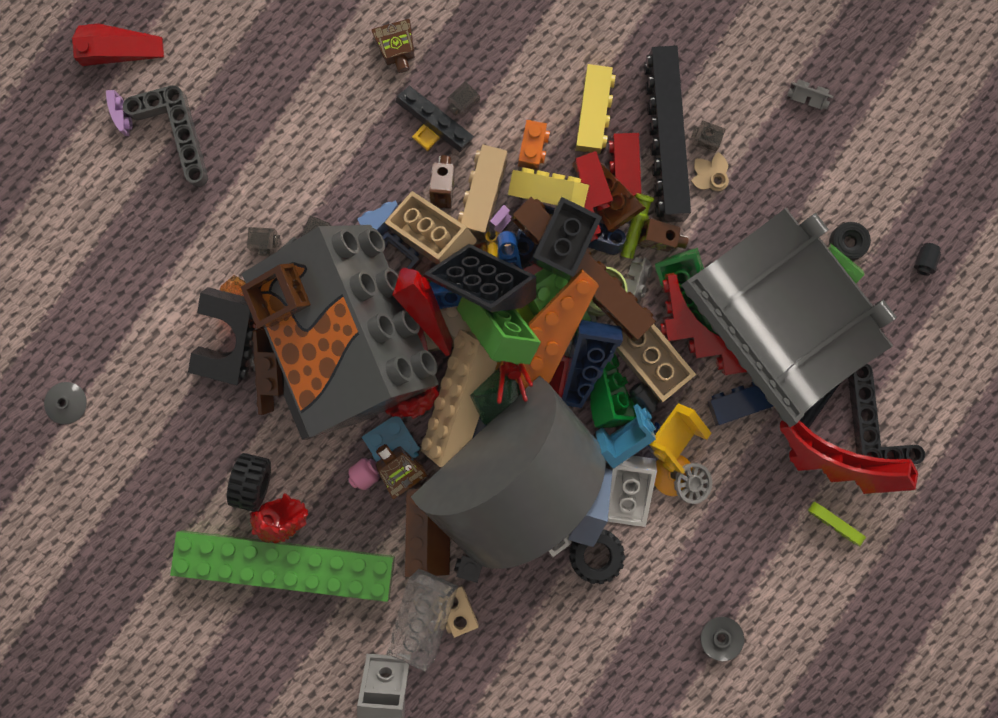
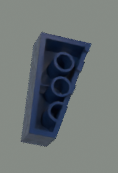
(589, 354)

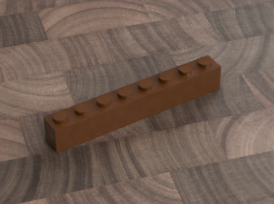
(610, 296)

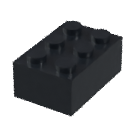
(565, 239)

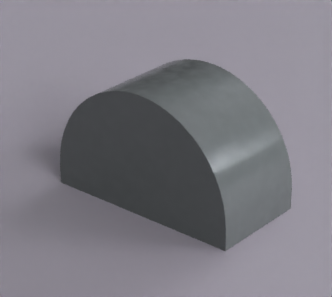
(517, 482)

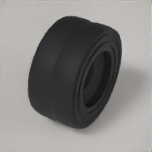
(860, 235)

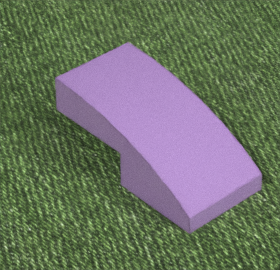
(500, 220)

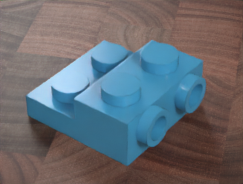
(394, 434)

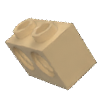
(462, 609)

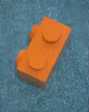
(532, 145)

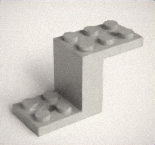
(379, 695)

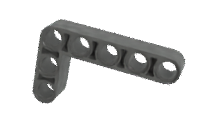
(179, 128)

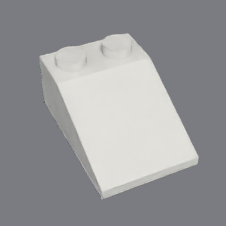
(632, 491)

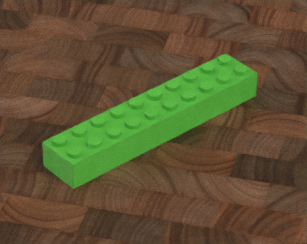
(282, 565)

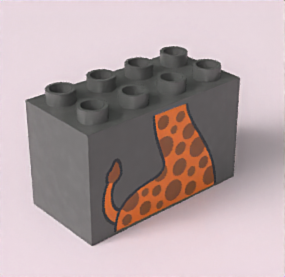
(355, 342)

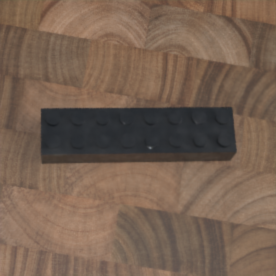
(668, 134)

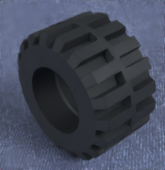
(248, 482)
(602, 574)

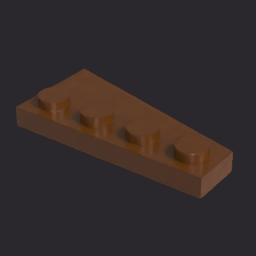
(624, 204)

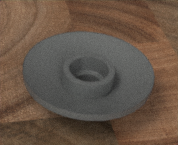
(74, 407)
(732, 643)

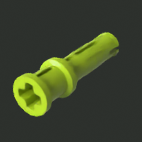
(636, 226)

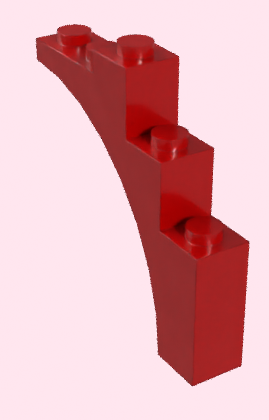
(598, 193)
(684, 325)
(841, 465)

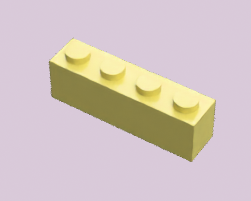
(594, 109)
(546, 188)

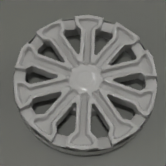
(693, 483)

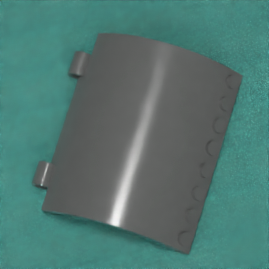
(790, 313)

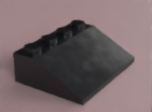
(484, 280)

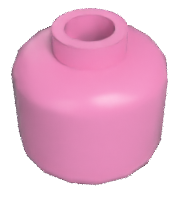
(363, 474)

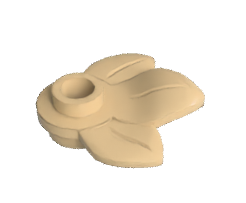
(708, 171)

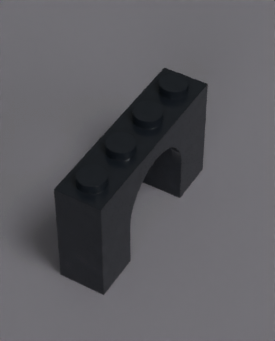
(224, 366)

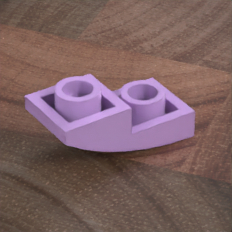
(119, 117)

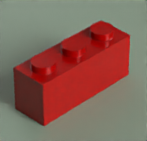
(626, 160)

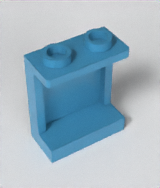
(628, 439)

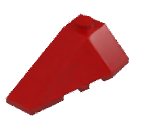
(108, 44)
(420, 302)

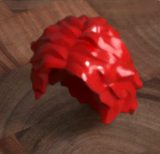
(415, 406)
(278, 519)

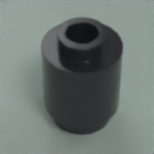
(927, 259)
(644, 397)

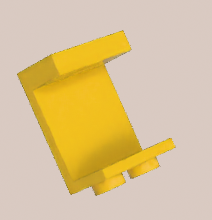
(676, 434)

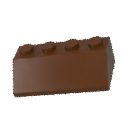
(425, 542)

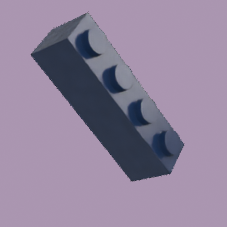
(738, 404)

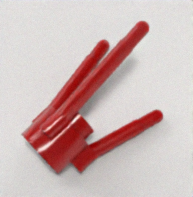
(513, 371)

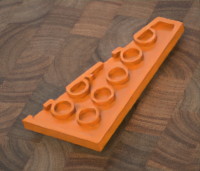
(557, 325)

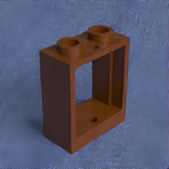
(295, 297)

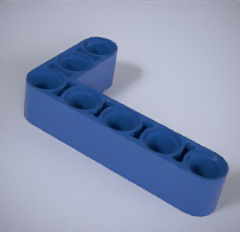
(507, 253)

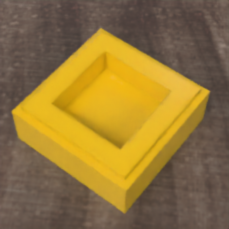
(426, 137)

